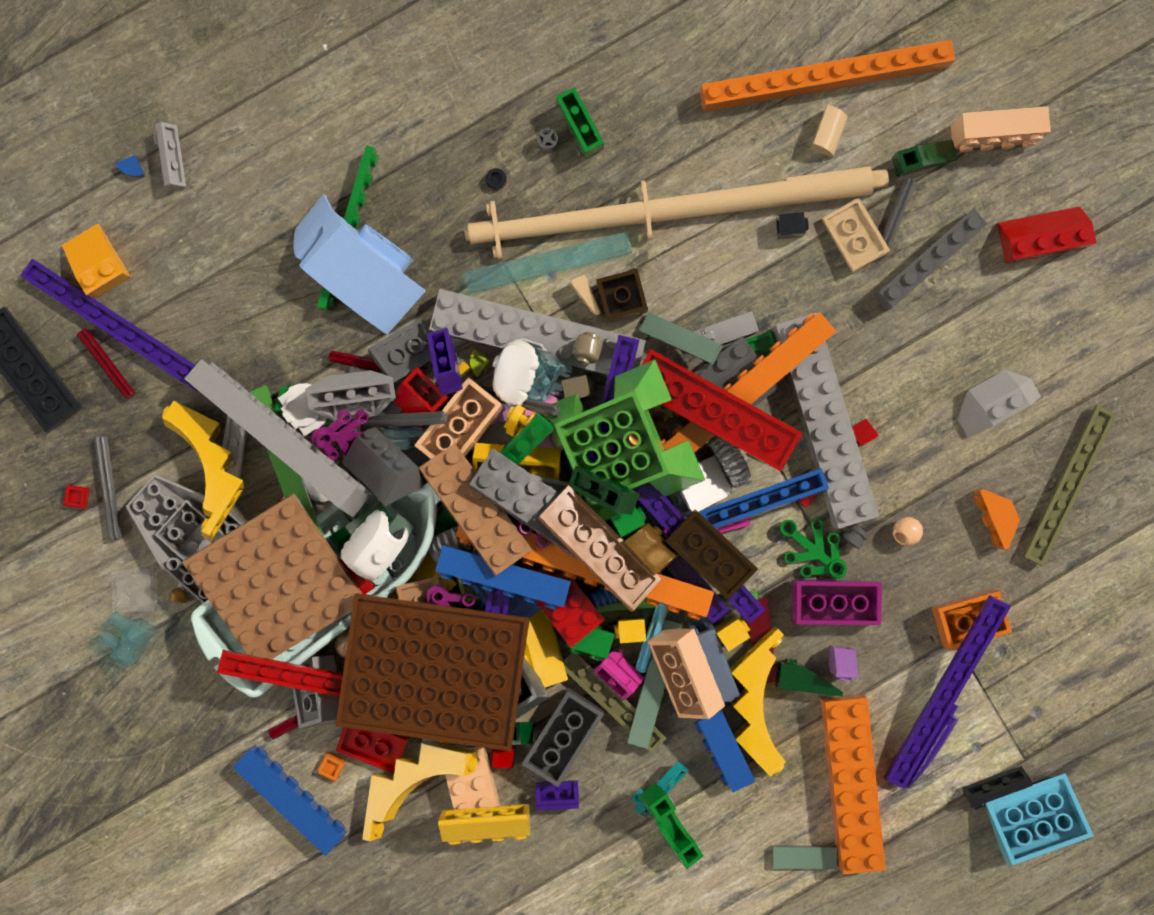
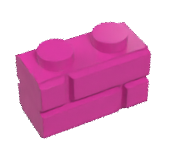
(619, 674)

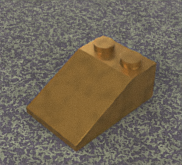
(652, 548)

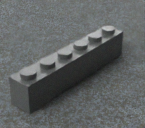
(930, 259)

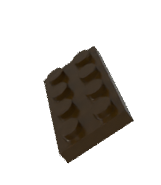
(711, 554)

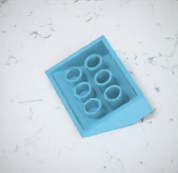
(1037, 820)

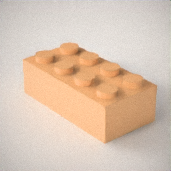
(1000, 128)
(468, 418)
(686, 673)
(474, 789)

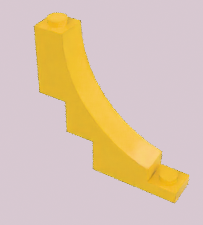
(221, 487)
(752, 673)
(390, 791)

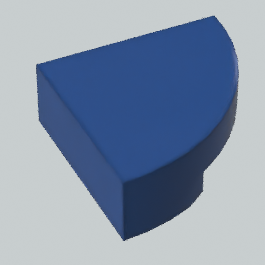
(131, 167)

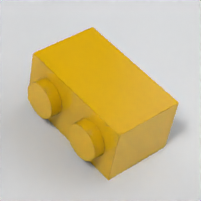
(630, 630)
(732, 632)

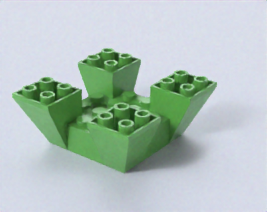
(627, 415)

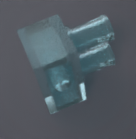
(546, 376)
(134, 641)

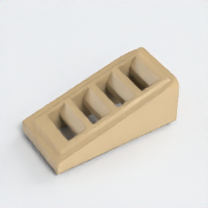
(583, 290)

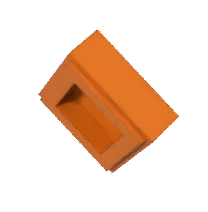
(331, 767)

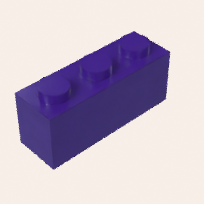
(444, 361)

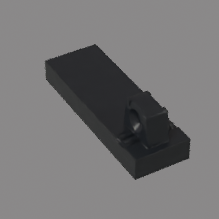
(996, 787)

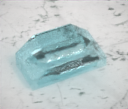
(404, 436)

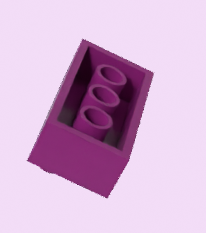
(836, 602)

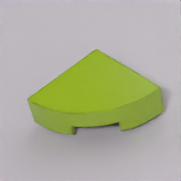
(478, 362)

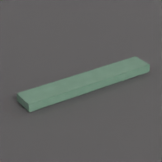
(649, 700)

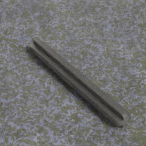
(531, 405)
(407, 419)
(107, 487)

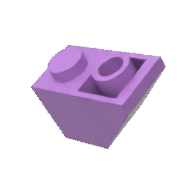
(843, 663)

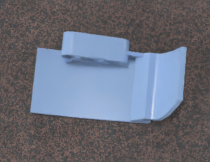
(356, 266)

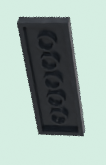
(33, 376)

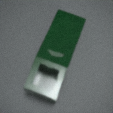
(923, 157)

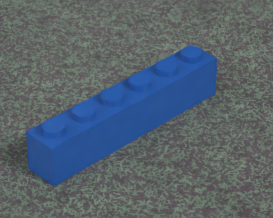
(766, 499)
(513, 580)
(290, 800)

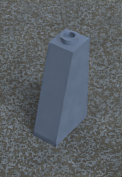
(715, 658)

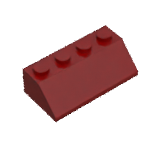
(1046, 234)

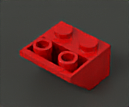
(419, 394)

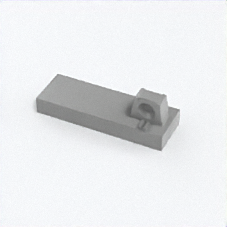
(170, 154)
(730, 329)

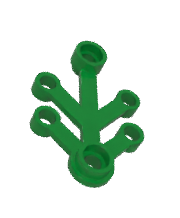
(815, 551)

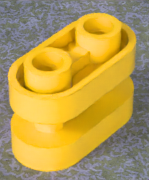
(516, 418)

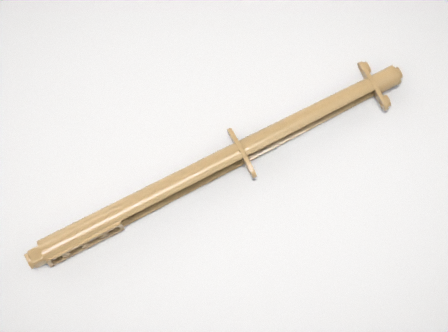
(787, 192)

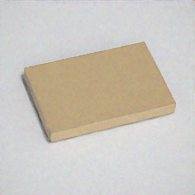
(855, 235)

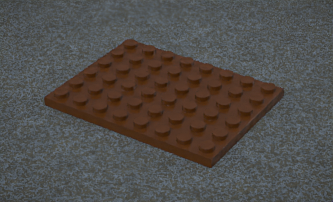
(432, 672)

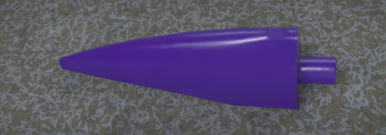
(936, 745)

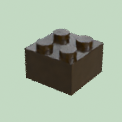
(621, 296)

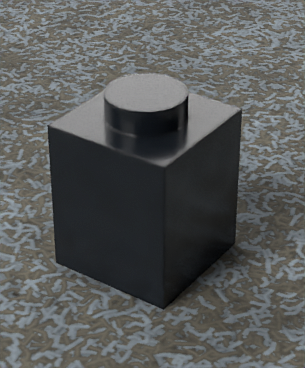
(791, 225)

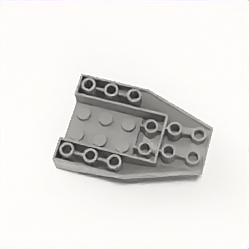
(171, 526)

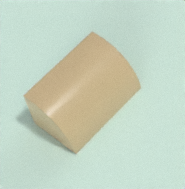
(829, 131)

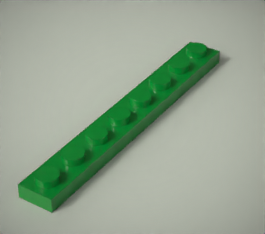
(356, 201)
(516, 450)

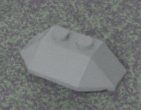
(351, 392)
(995, 401)

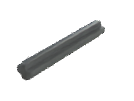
(897, 211)

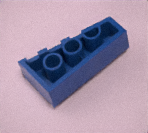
(726, 752)

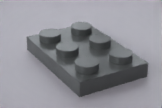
(403, 351)

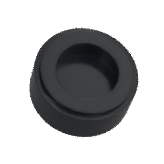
(496, 179)

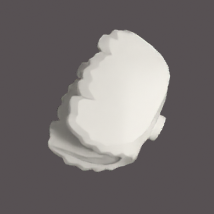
(515, 370)
(373, 547)

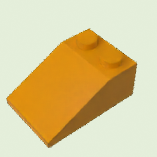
(95, 262)

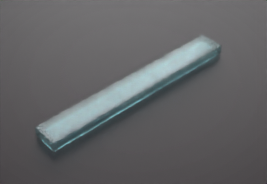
(548, 262)

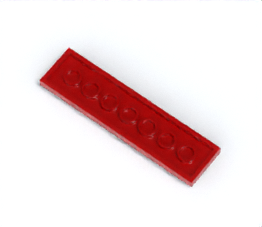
(726, 414)

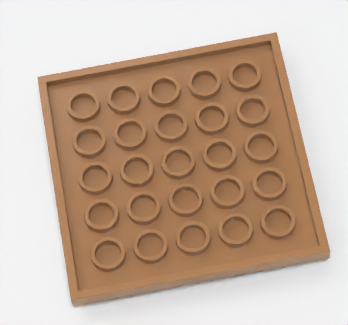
(274, 579)

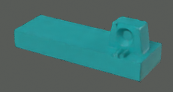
(667, 783)

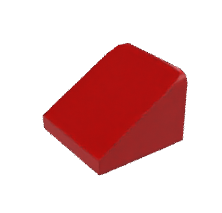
(864, 432)
(503, 758)

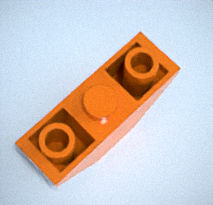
(998, 516)

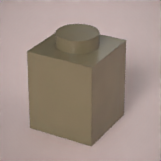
(577, 385)

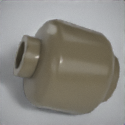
(587, 348)

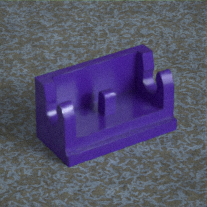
(553, 797)

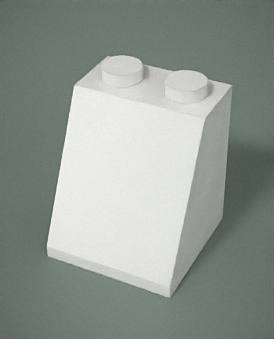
(704, 493)

